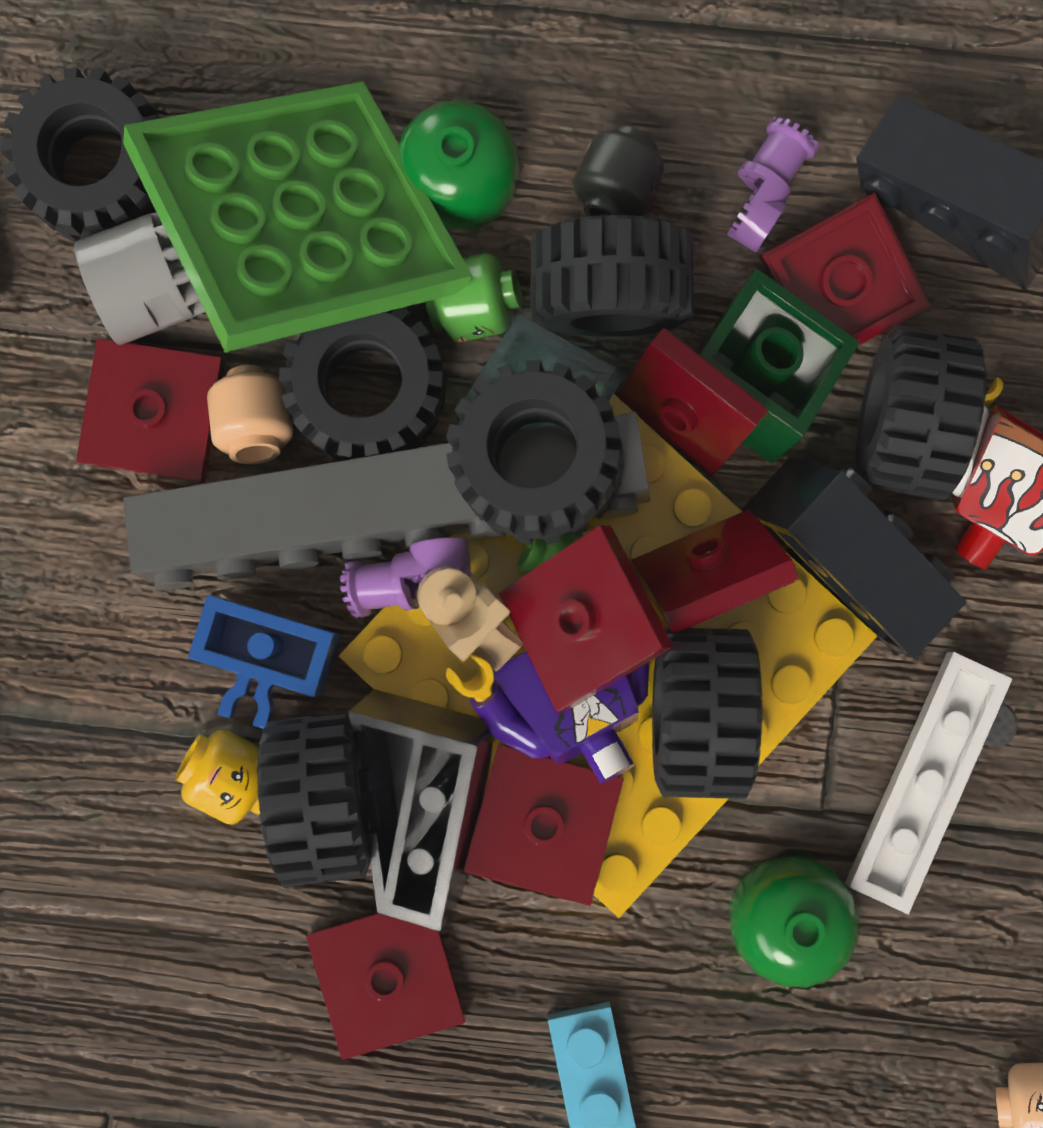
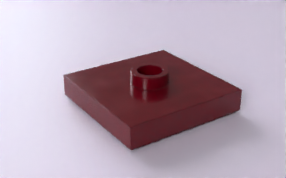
(850, 271)
(690, 402)
(148, 411)
(714, 571)
(585, 619)
(543, 826)
(383, 982)

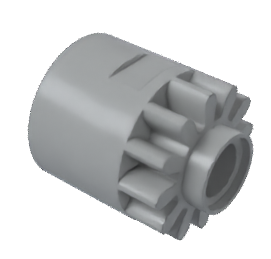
(136, 279)

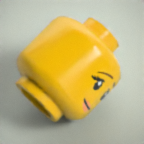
(221, 776)

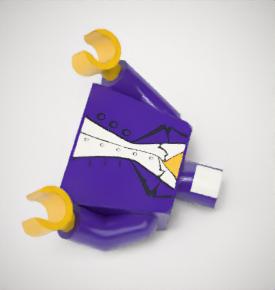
(522, 716)

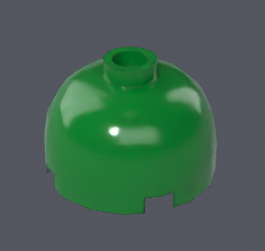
(461, 162)
(794, 921)

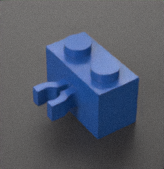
(264, 649)

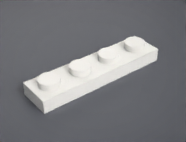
(928, 782)

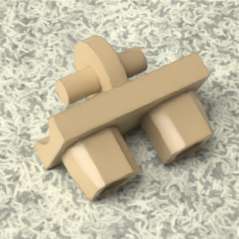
(467, 616)

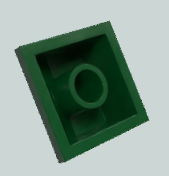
(779, 356)

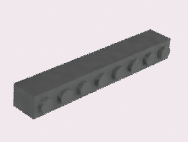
(342, 508)

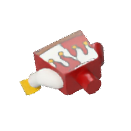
(1002, 487)

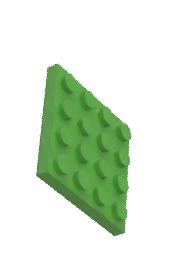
(293, 213)

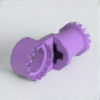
(770, 180)
(399, 579)

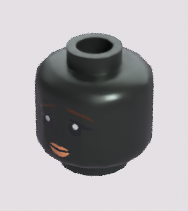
(619, 173)

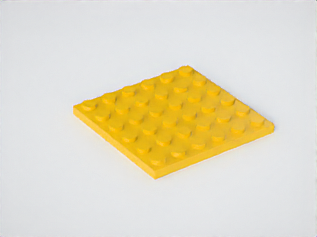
(799, 633)

